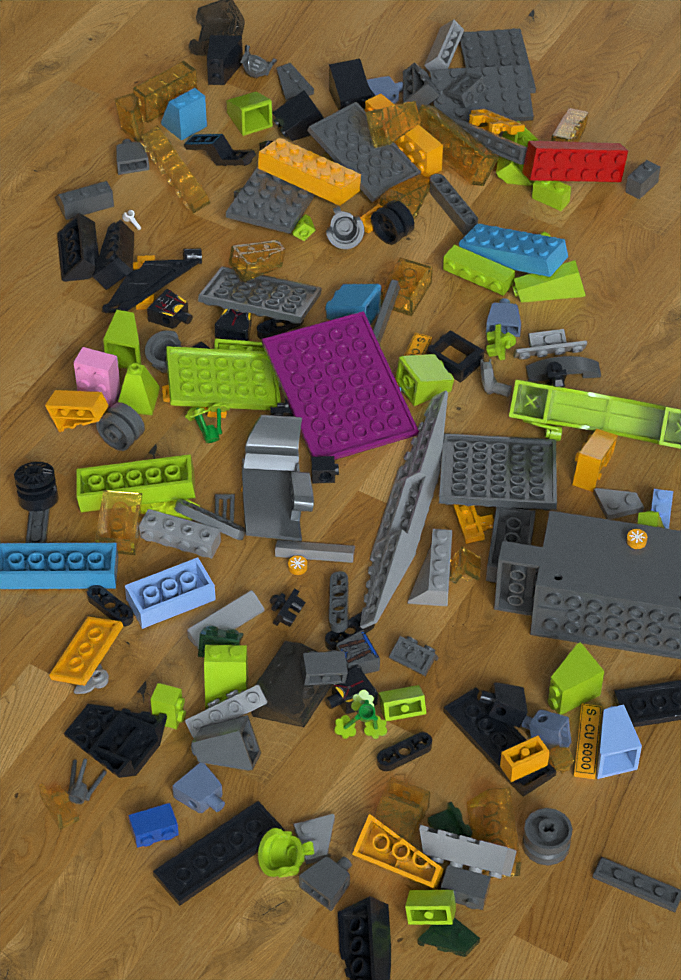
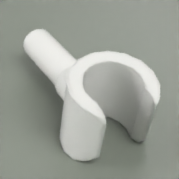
(131, 218)

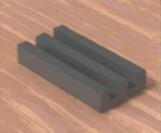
(232, 505)

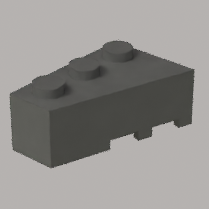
(418, 86)

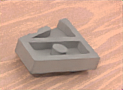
(618, 503)
(319, 832)

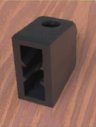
(505, 703)

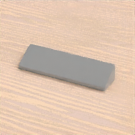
(315, 551)
(229, 617)

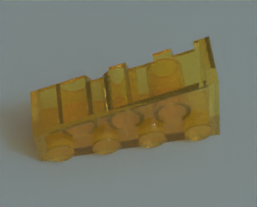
(571, 126)

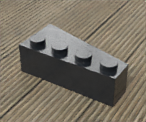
(115, 255)

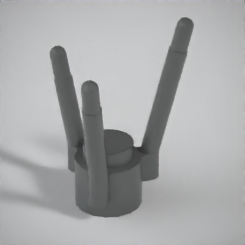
(78, 792)

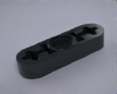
(269, 328)
(107, 597)
(353, 623)
(409, 743)

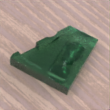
(450, 938)

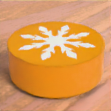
(636, 539)
(297, 565)

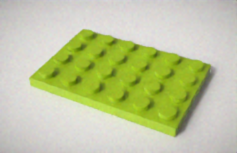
(221, 375)

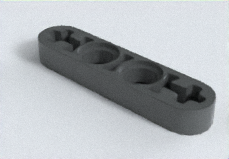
(210, 519)
(341, 601)

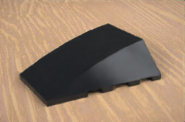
(117, 738)

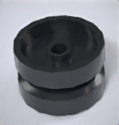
(392, 222)

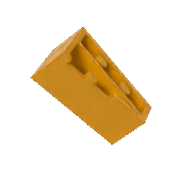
(75, 408)
(592, 458)

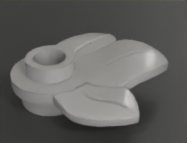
(98, 680)

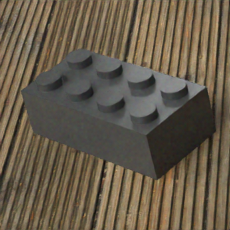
(509, 526)

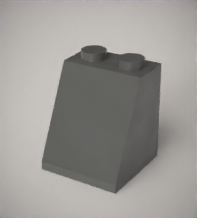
(227, 744)

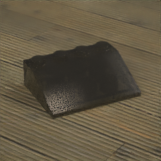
(285, 690)

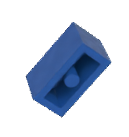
(153, 825)

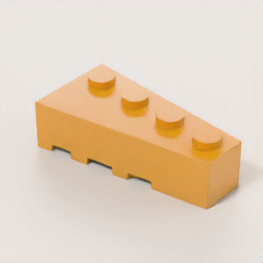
(392, 853)

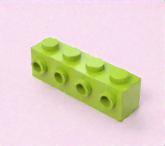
(478, 270)

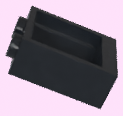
(468, 365)

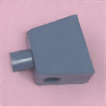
(386, 87)
(506, 315)
(550, 727)
(199, 790)

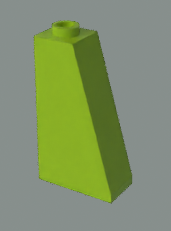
(561, 285)

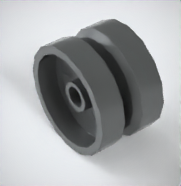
(120, 426)
(547, 836)

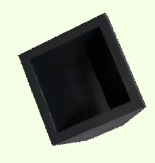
(223, 58)
(348, 83)
(297, 116)

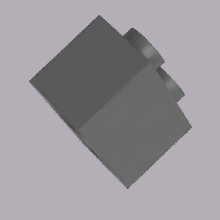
(642, 179)
(324, 667)
(468, 886)

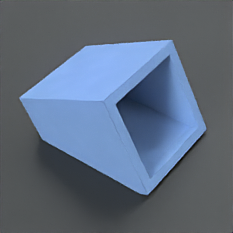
(618, 743)

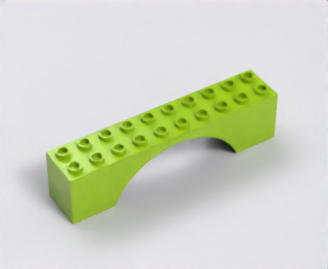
(596, 411)

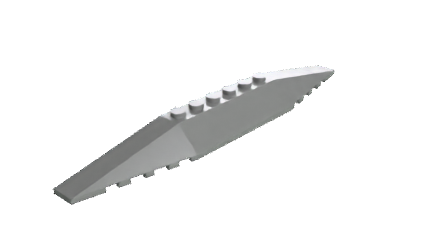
(405, 512)

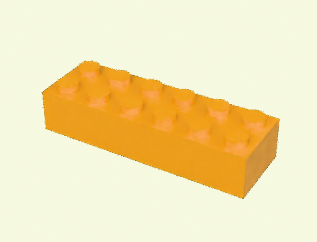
(416, 144)
(309, 171)

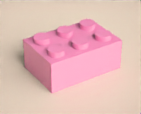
(98, 373)

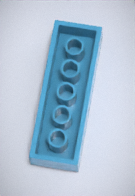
(517, 249)
(58, 565)

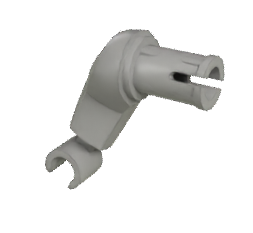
(490, 383)

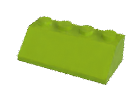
(509, 170)

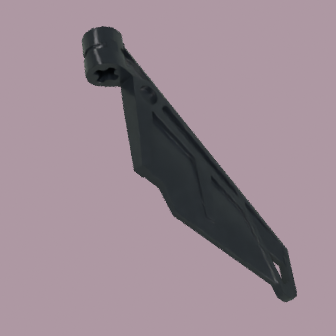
(150, 279)

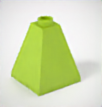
(139, 389)

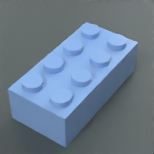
(170, 592)

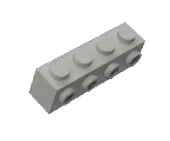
(444, 46)
(180, 533)

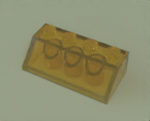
(493, 821)

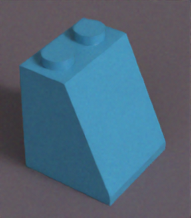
(186, 114)
(355, 299)

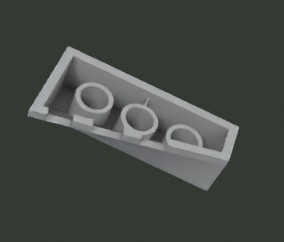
(433, 578)
(467, 851)

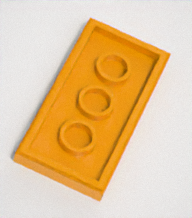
(86, 651)

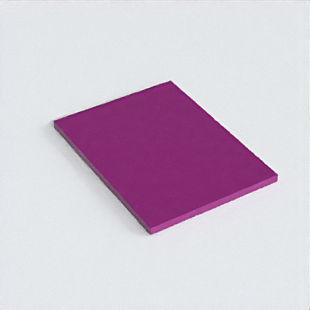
(340, 387)

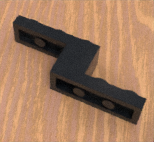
(219, 149)

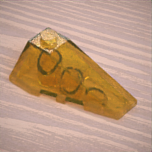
(409, 192)

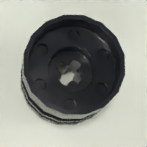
(36, 486)

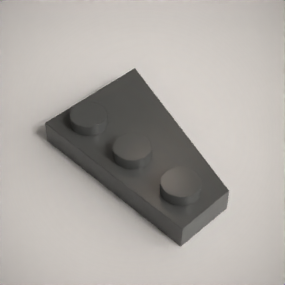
(292, 82)

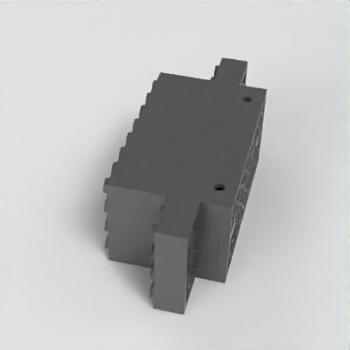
(595, 586)

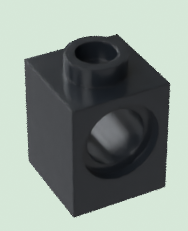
(324, 469)

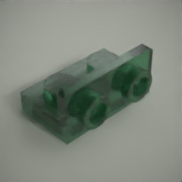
(214, 636)
(450, 821)

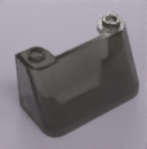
(216, 19)

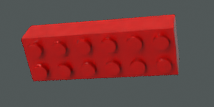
(574, 161)

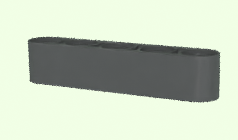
(452, 203)

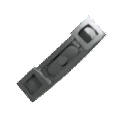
(573, 365)

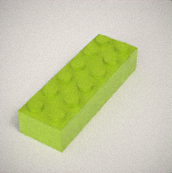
(155, 478)

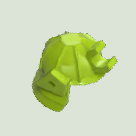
(282, 853)

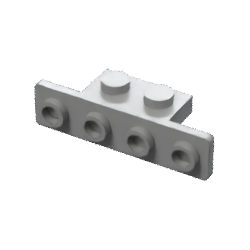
(548, 342)
(232, 707)

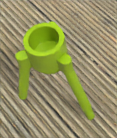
(551, 431)

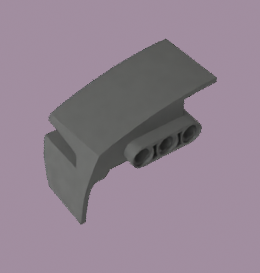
(273, 481)

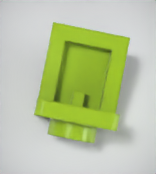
(304, 228)

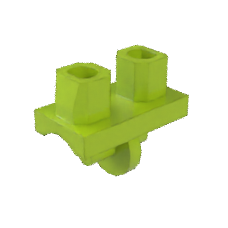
(502, 342)

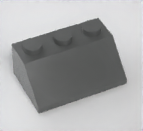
(85, 200)

